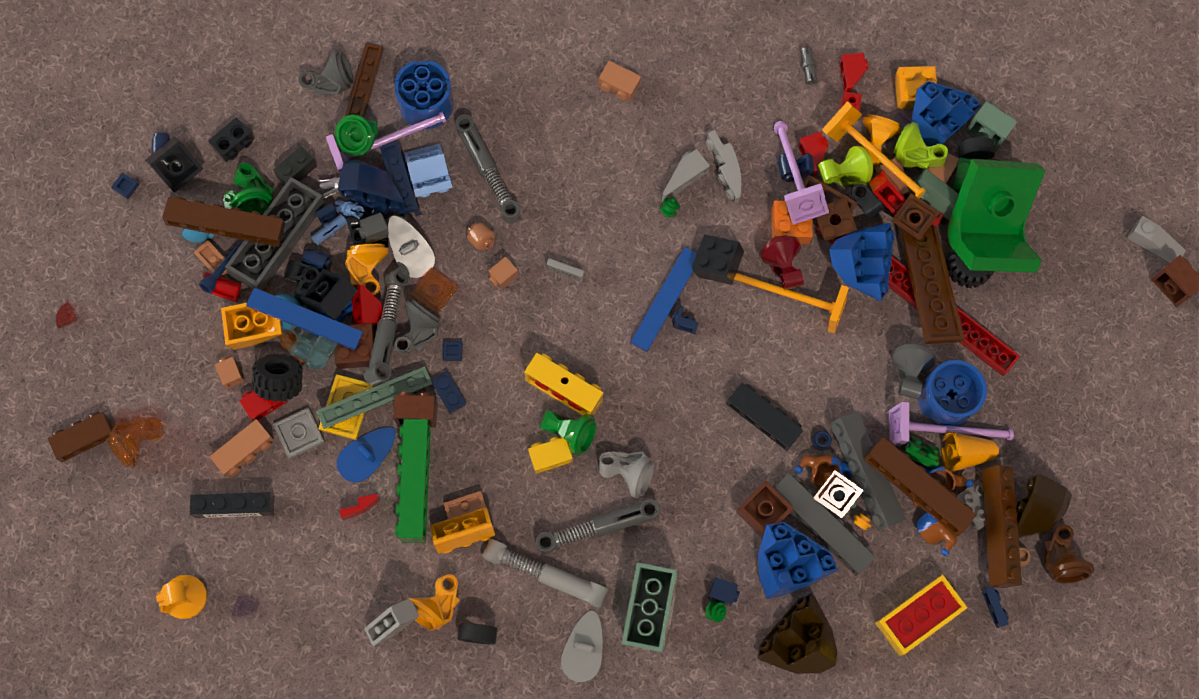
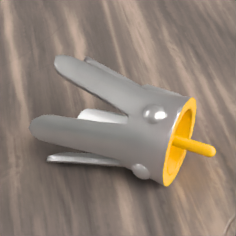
(333, 183)

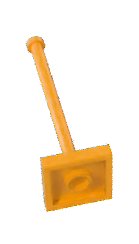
(843, 123)
(835, 308)

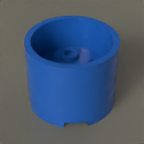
(414, 100)
(961, 382)

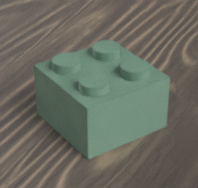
(991, 123)

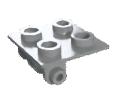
(975, 499)

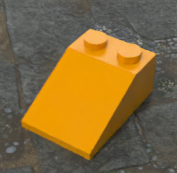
(247, 326)

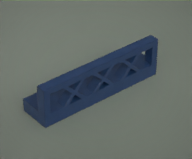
(398, 171)

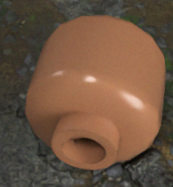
(480, 236)

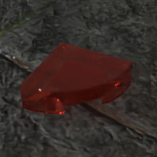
(65, 316)

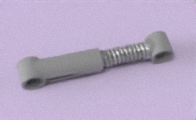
(547, 574)

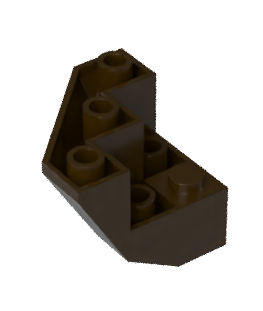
(1042, 506)
(801, 640)

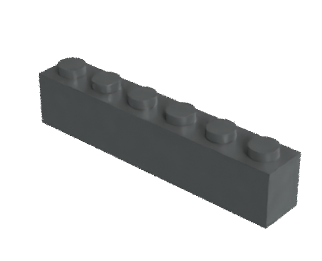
(877, 490)
(824, 525)

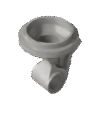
(634, 467)

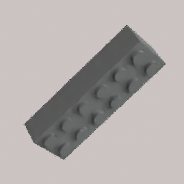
(257, 262)

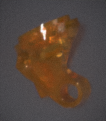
(127, 438)

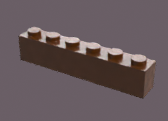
(223, 221)
(920, 486)
(1001, 527)

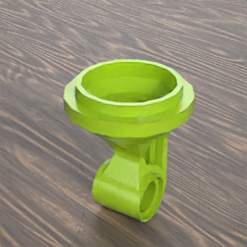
(913, 152)
(854, 170)

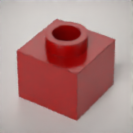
(851, 97)

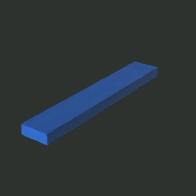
(664, 301)
(304, 319)

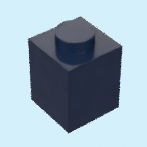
(723, 591)

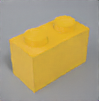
(550, 454)

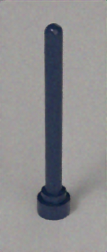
(209, 283)

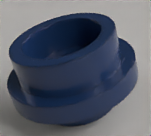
(822, 434)

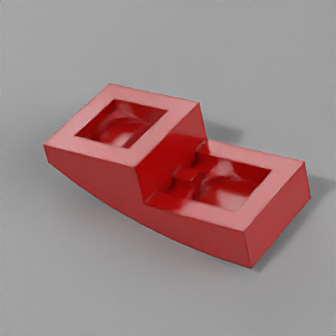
(365, 504)

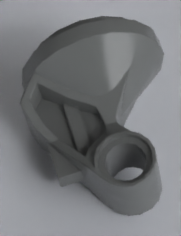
(334, 78)
(422, 327)
(911, 361)

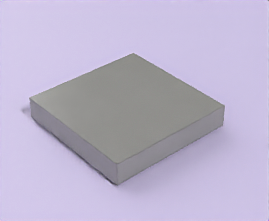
(298, 433)

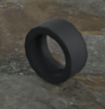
(977, 148)
(477, 633)

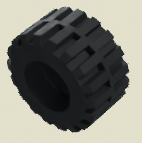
(962, 273)
(277, 377)

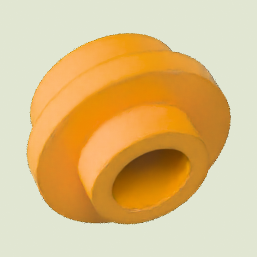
(862, 521)

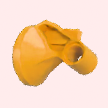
(879, 131)
(362, 260)
(182, 597)
(437, 610)

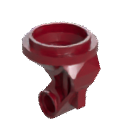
(779, 255)

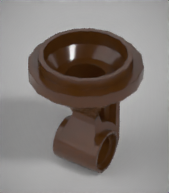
(1062, 563)

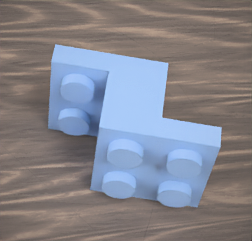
(428, 170)

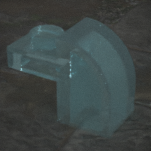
(314, 354)

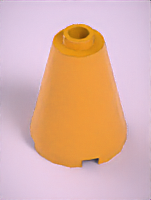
(967, 451)

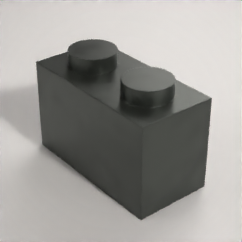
(297, 166)

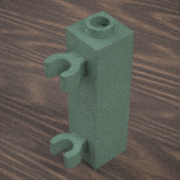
(937, 193)

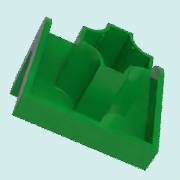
(992, 216)

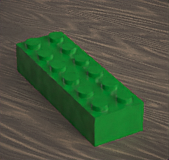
(414, 481)

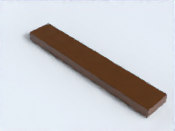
(364, 80)

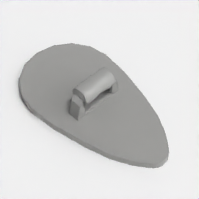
(410, 248)
(583, 649)

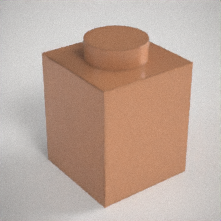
(502, 273)
(229, 372)

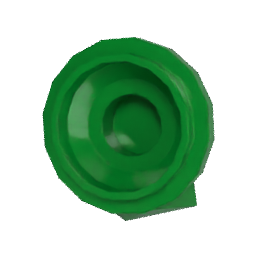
(356, 134)
(256, 193)
(577, 432)

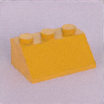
(462, 530)

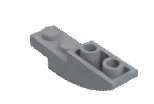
(729, 168)

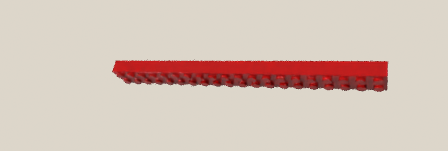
(976, 337)

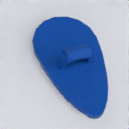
(365, 455)

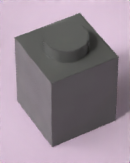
(373, 228)

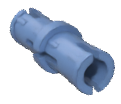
(349, 208)
(329, 229)

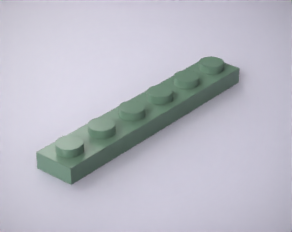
(373, 397)

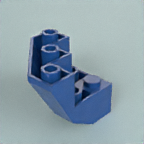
(942, 111)
(865, 259)
(791, 560)

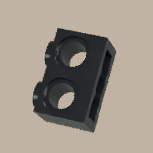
(227, 136)

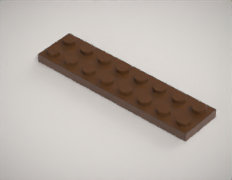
(931, 286)

